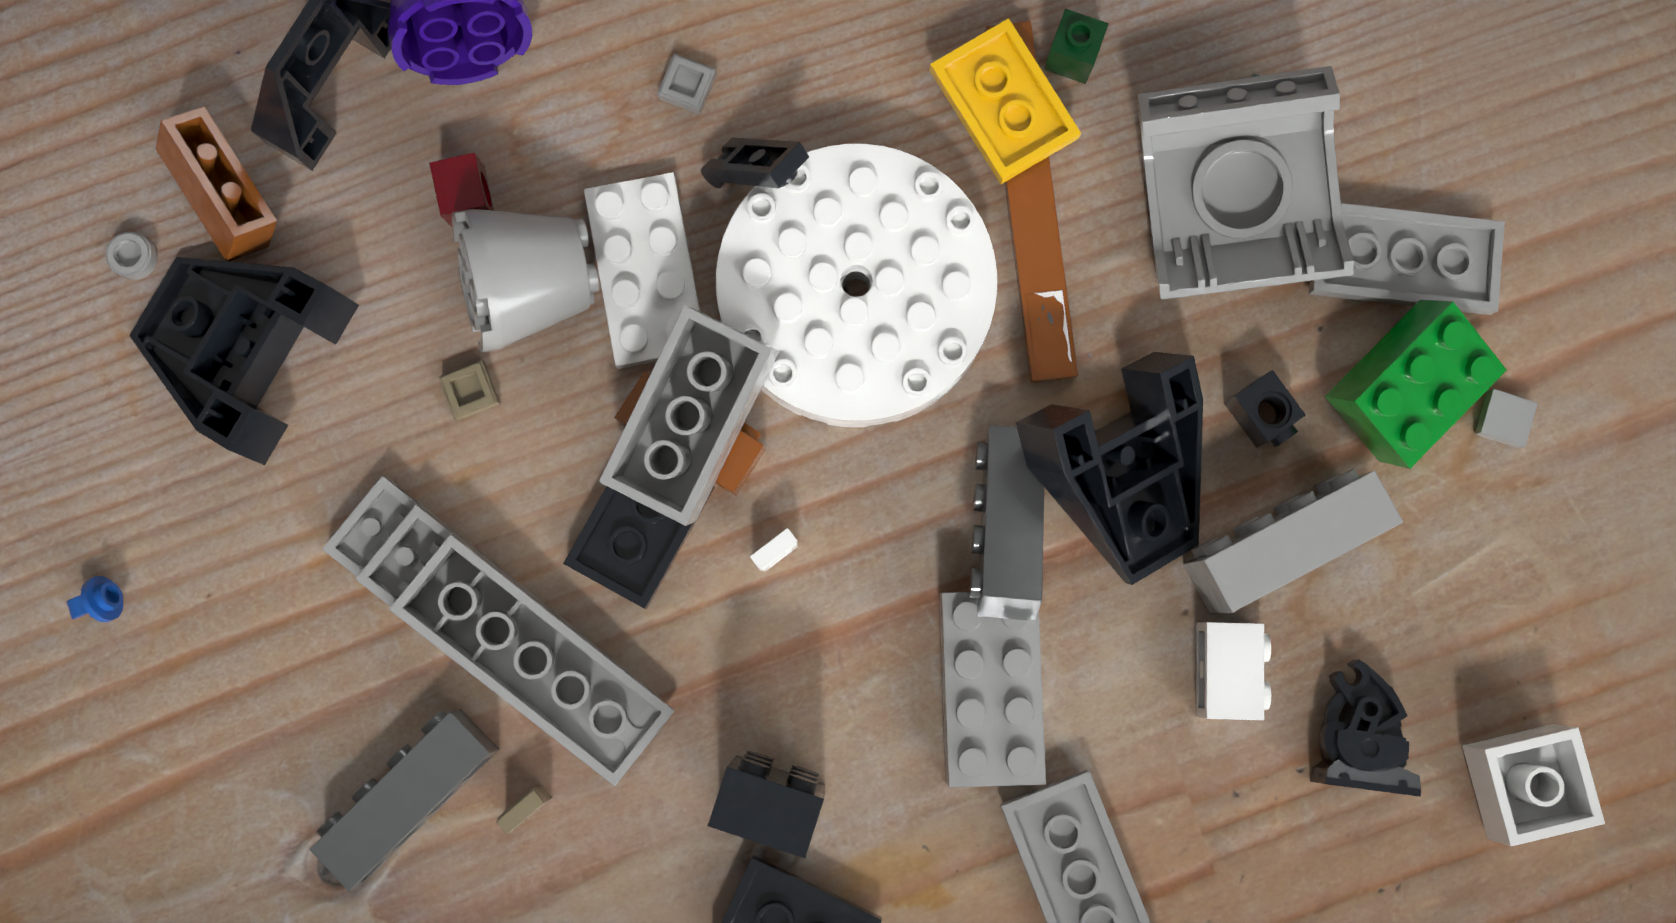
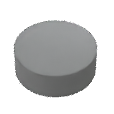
(131, 255)

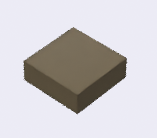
(469, 390)
(523, 809)

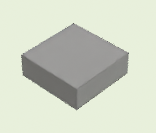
(687, 84)
(1506, 418)

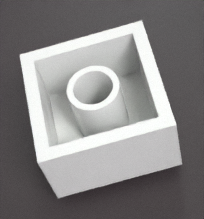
(1533, 784)

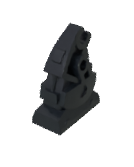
(1365, 741)

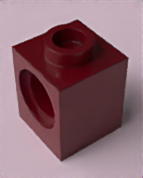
(460, 185)

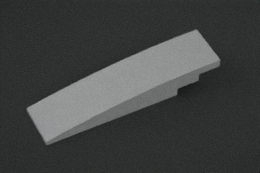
(498, 630)

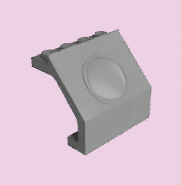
(1244, 183)

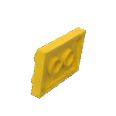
(1004, 101)

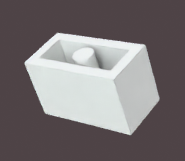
(1232, 671)

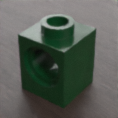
(1076, 46)

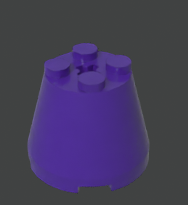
(457, 38)

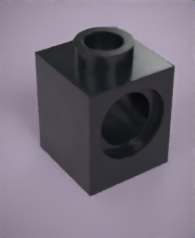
(1245, 410)

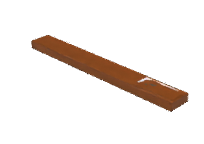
(1040, 265)

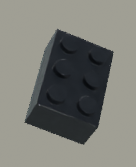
(768, 803)

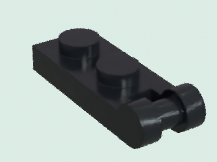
(755, 163)

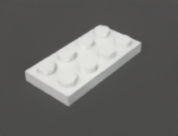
(641, 263)

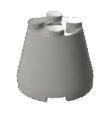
(521, 272)

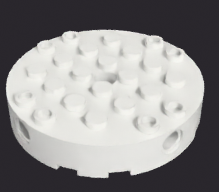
(873, 220)

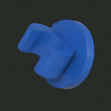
(99, 599)

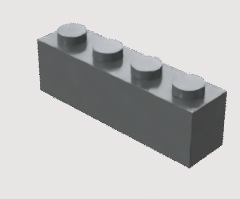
(1010, 530)
(403, 799)

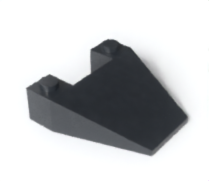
(303, 66)
(222, 336)
(1137, 477)

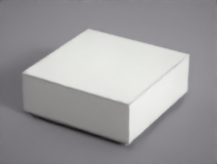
(775, 550)

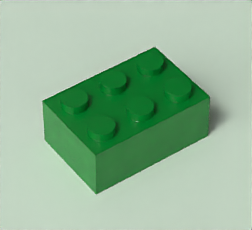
(1416, 382)

